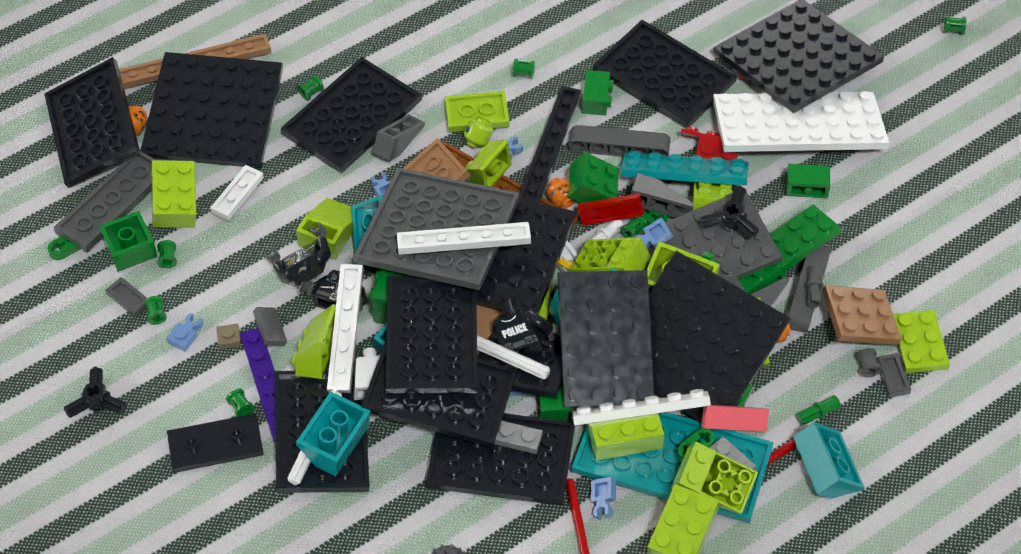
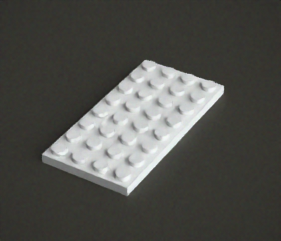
(829, 123)

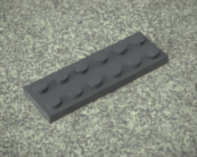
(108, 201)

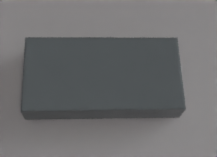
(127, 297)
(270, 326)
(893, 375)

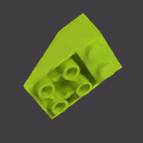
(709, 192)
(335, 218)
(608, 254)
(716, 477)

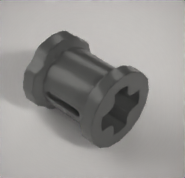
(869, 363)

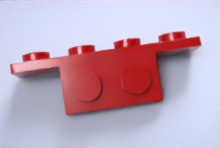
(709, 144)

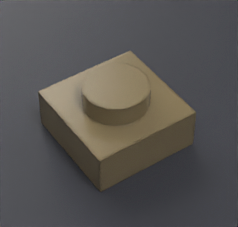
(228, 336)

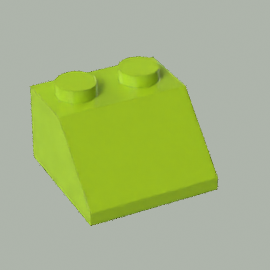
(490, 163)

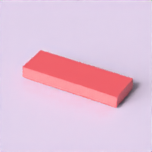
(735, 418)

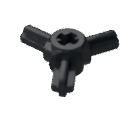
(732, 215)
(95, 397)

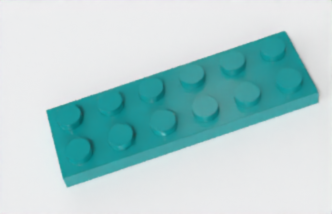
(685, 168)

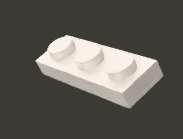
(236, 192)

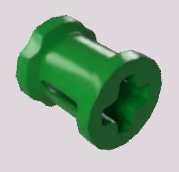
(955, 24)
(523, 68)
(316, 84)
(630, 226)
(166, 253)
(155, 310)
(239, 402)

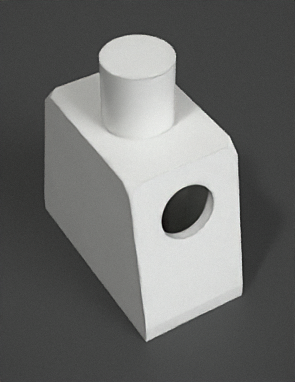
(364, 371)

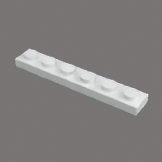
(463, 238)
(345, 328)
(650, 405)

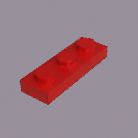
(611, 209)

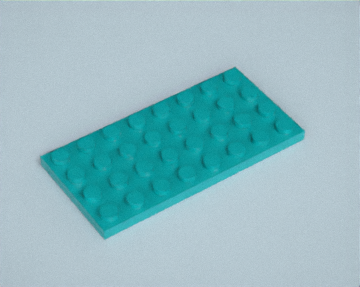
(656, 469)

